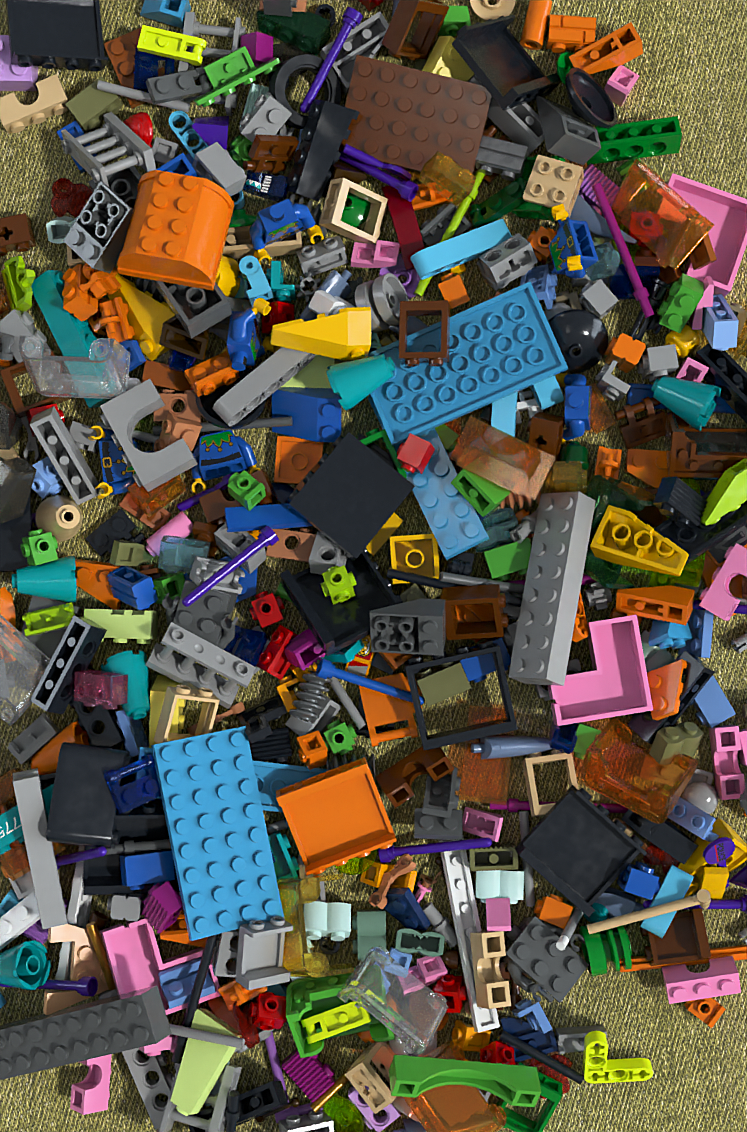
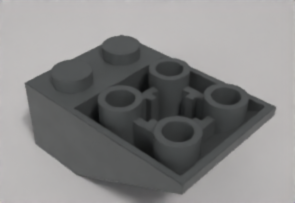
(566, 132)
(100, 229)
(409, 628)

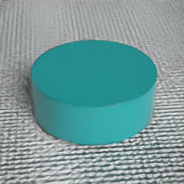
(599, 914)

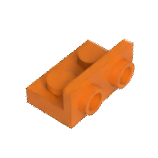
(211, 374)

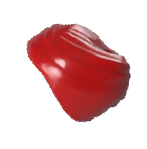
(141, 126)

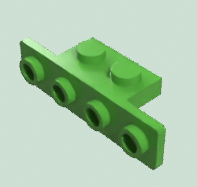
(231, 71)

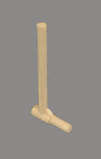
(702, 898)

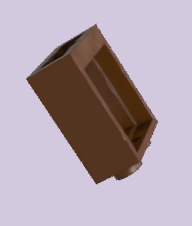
(425, 34)
(424, 308)
(8, 375)
(474, 595)

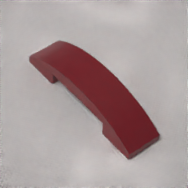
(404, 224)

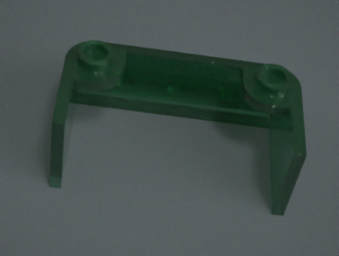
(621, 495)

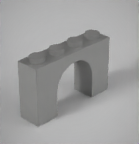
(122, 415)

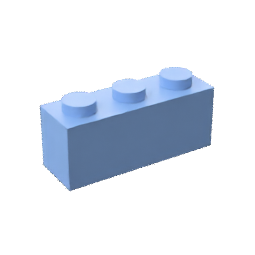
(720, 324)

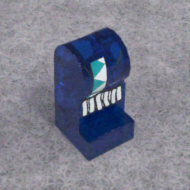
(266, 186)

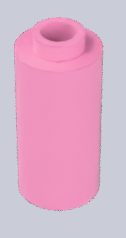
(177, 526)

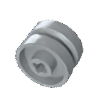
(384, 300)

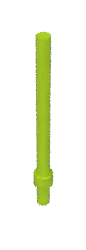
(453, 225)

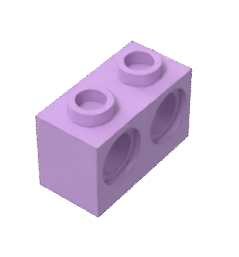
(370, 1118)

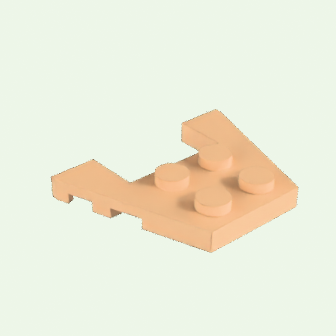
(83, 963)

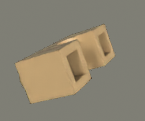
(49, 102)
(490, 987)

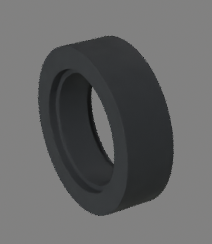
(277, 84)

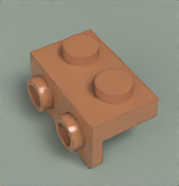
(176, 429)

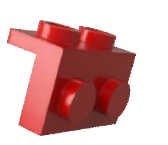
(273, 658)

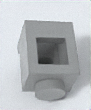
(80, 436)

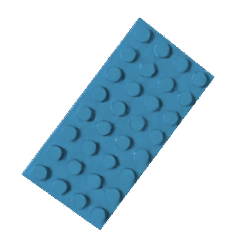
(491, 355)
(217, 832)

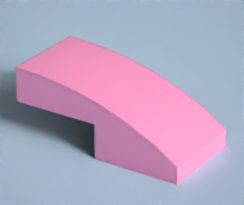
(375, 256)
(706, 301)
(429, 969)

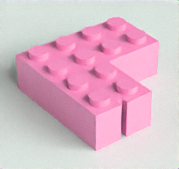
(727, 235)
(615, 684)
(137, 960)

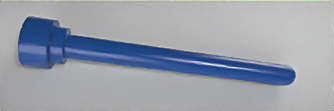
(327, 670)

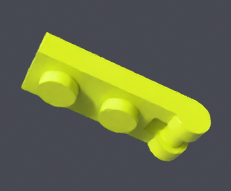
(171, 45)
(335, 1021)

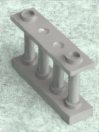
(194, 28)
(118, 135)
(205, 653)
(219, 1101)

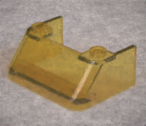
(296, 959)

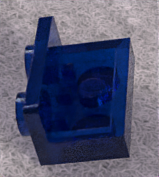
(621, 285)

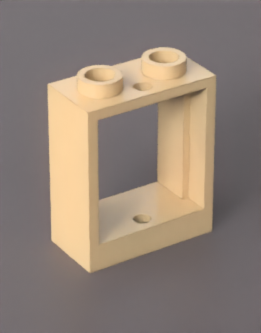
(335, 205)
(206, 717)
(537, 758)
(362, 1075)

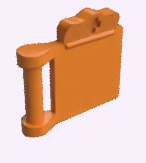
(386, 709)

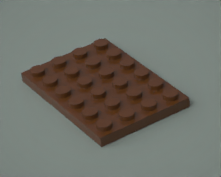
(414, 114)

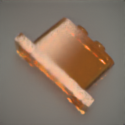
(502, 458)

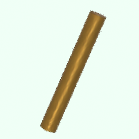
(101, 954)
(327, 1095)

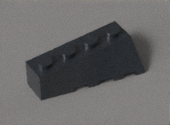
(319, 148)

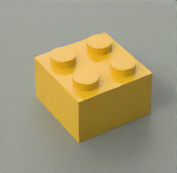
(414, 555)

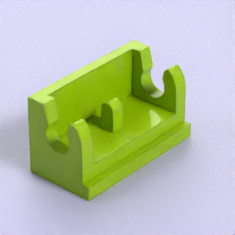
(48, 619)

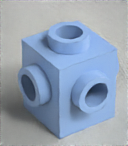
(46, 479)

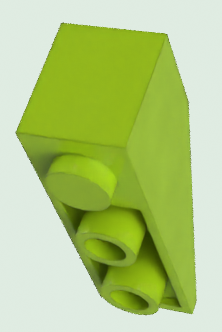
(727, 493)

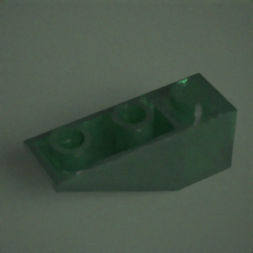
(302, 29)

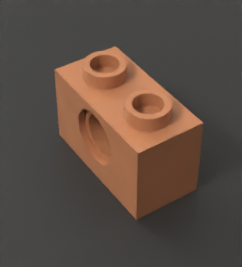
(170, 399)
(301, 553)

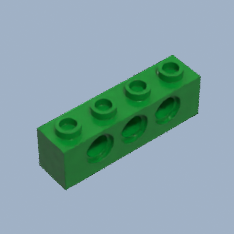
(638, 139)

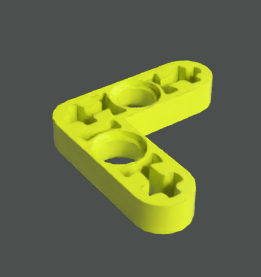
(605, 1071)

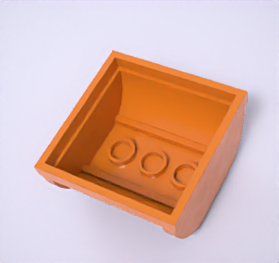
(177, 230)

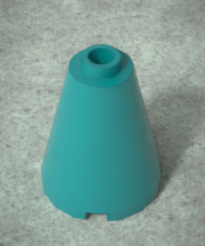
(359, 378)
(687, 399)
(48, 580)
(138, 681)
(24, 966)

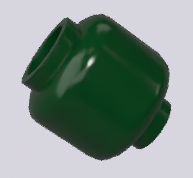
(575, 452)

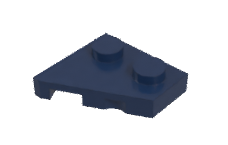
(406, 909)
(522, 1030)

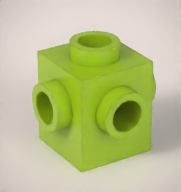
(338, 584)

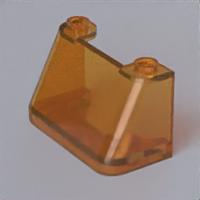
(658, 215)
(632, 776)
(455, 1106)

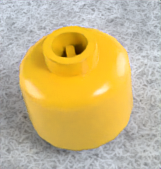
(685, 341)

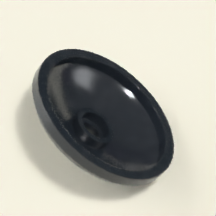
(589, 99)
(583, 331)
(206, 402)

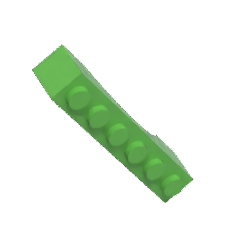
(512, 1083)

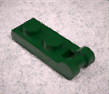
(498, 204)

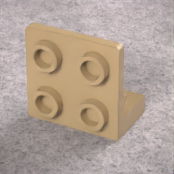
(554, 183)

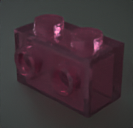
(101, 688)

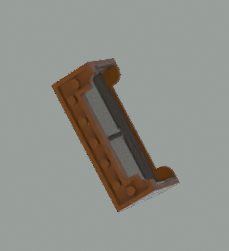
(702, 452)

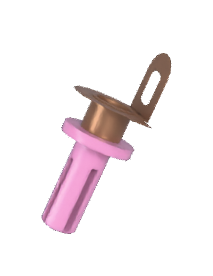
(424, 886)

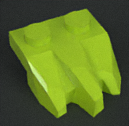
(18, 283)

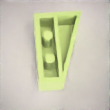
(126, 624)

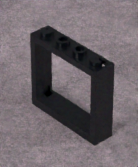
(470, 732)

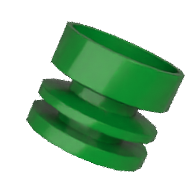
(605, 948)

